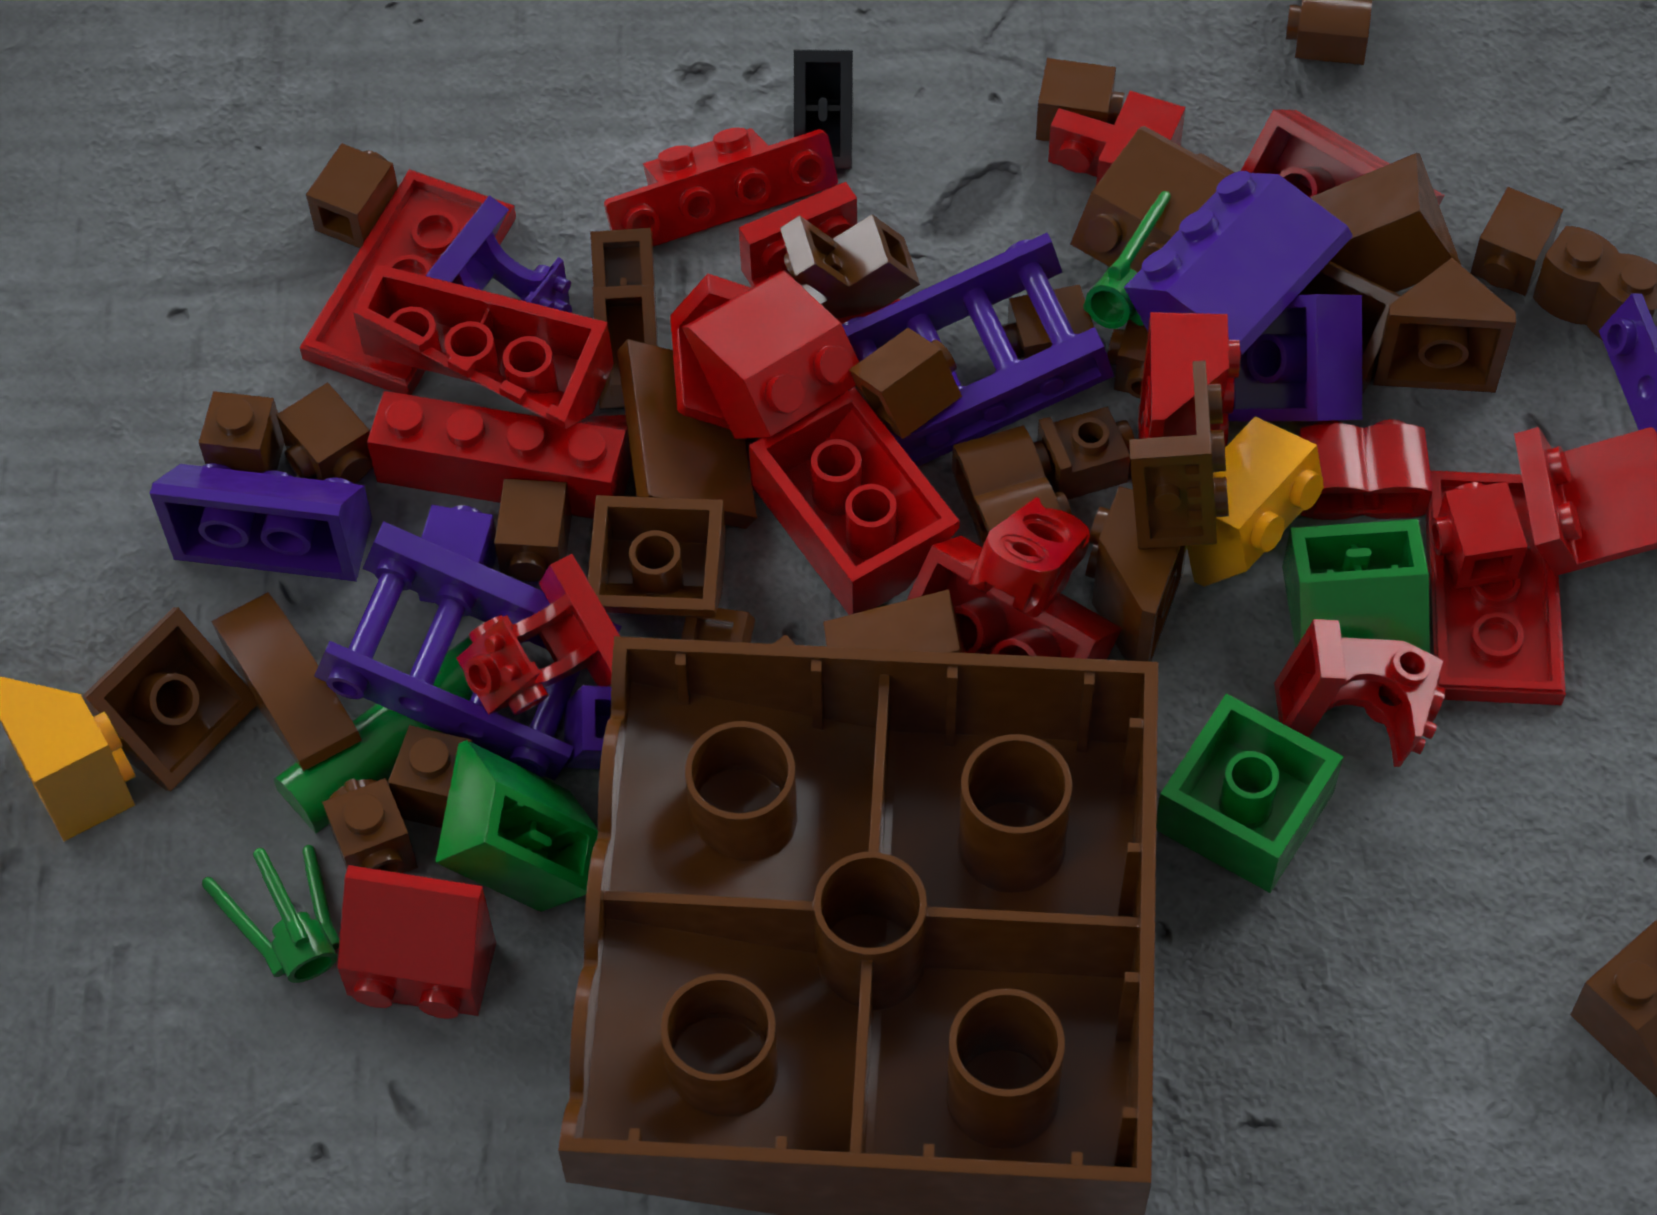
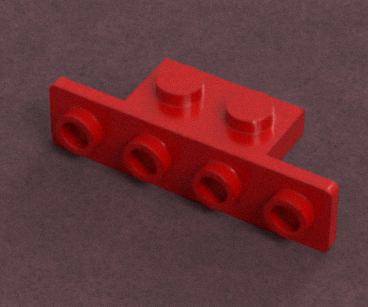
(722, 182)

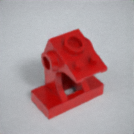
(571, 628)
(1355, 672)

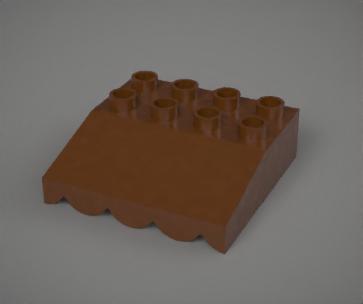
(870, 933)

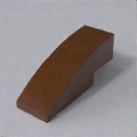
(623, 296)
(283, 682)

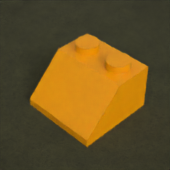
(1268, 486)
(67, 754)

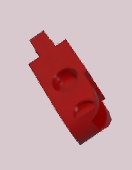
(1031, 556)

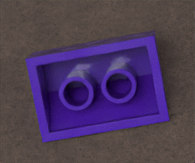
(1240, 255)
(263, 520)

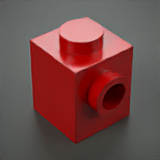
(1479, 534)

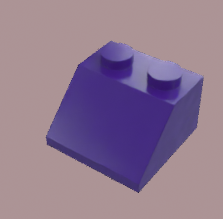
(1304, 364)

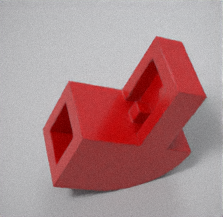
(1093, 145)

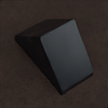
(825, 98)

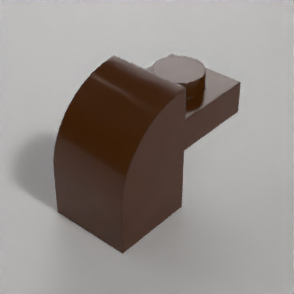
(854, 270)

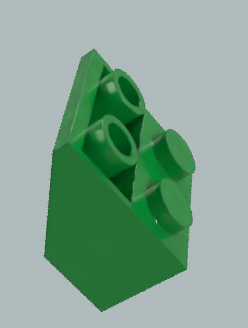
(1363, 576)
(515, 831)

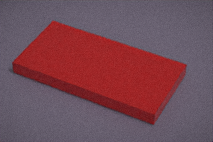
(409, 237)
(1499, 636)

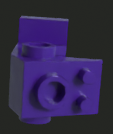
(477, 258)

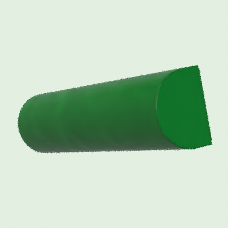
(371, 758)

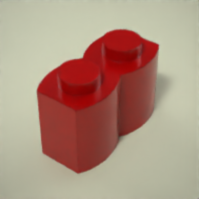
(1370, 470)

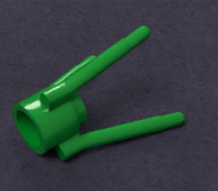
(1107, 299)
(301, 945)

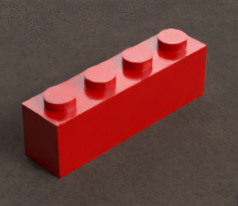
(511, 346)
(475, 448)

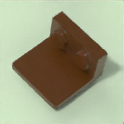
(1174, 477)

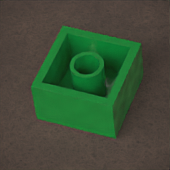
(1248, 792)

